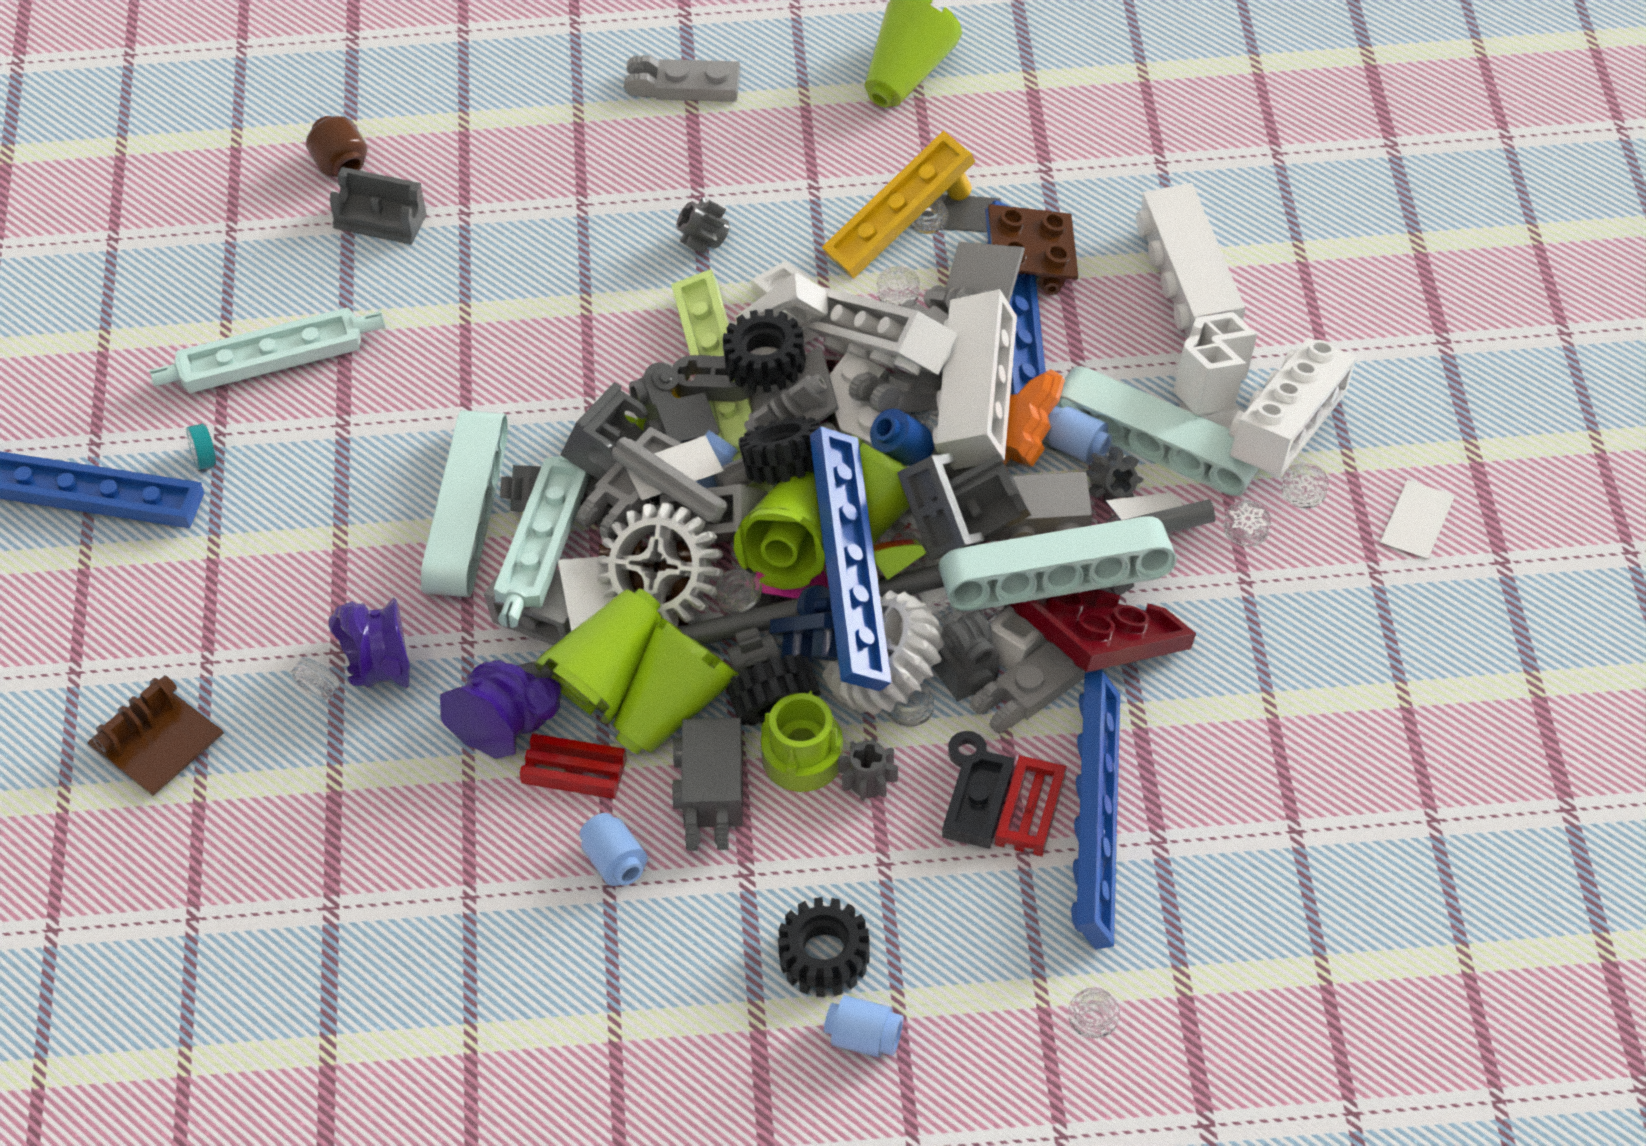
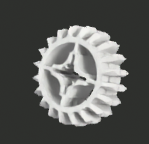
(663, 548)
(912, 649)

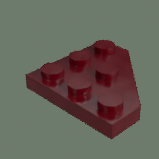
(1102, 632)

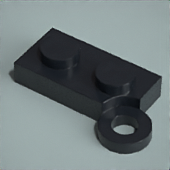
(978, 791)

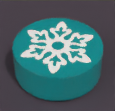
(201, 446)

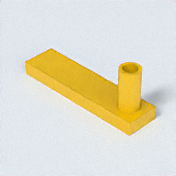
(930, 174)

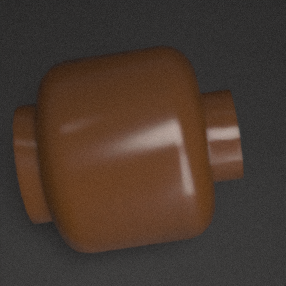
(336, 144)

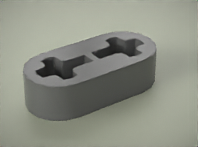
(709, 378)

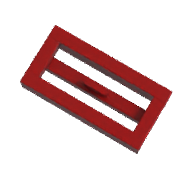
(574, 758)
(1022, 838)

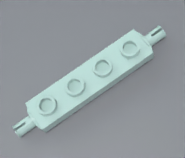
(267, 350)
(540, 538)

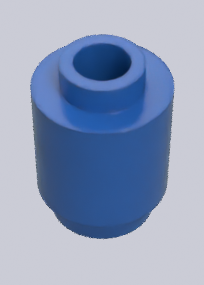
(901, 437)

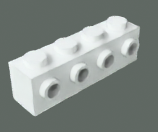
(1187, 255)
(884, 333)
(976, 380)
(1291, 406)

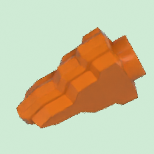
(1029, 417)

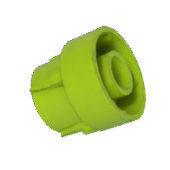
(801, 743)

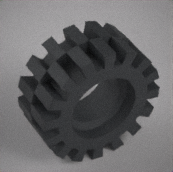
(769, 368)
(778, 450)
(763, 686)
(827, 972)

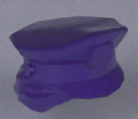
(372, 643)
(498, 706)

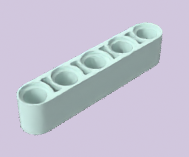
(1159, 430)
(464, 504)
(1057, 563)

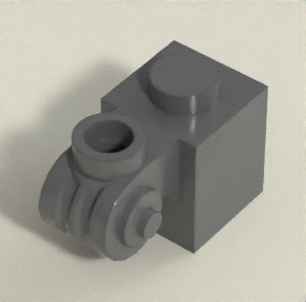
(676, 417)
(967, 656)

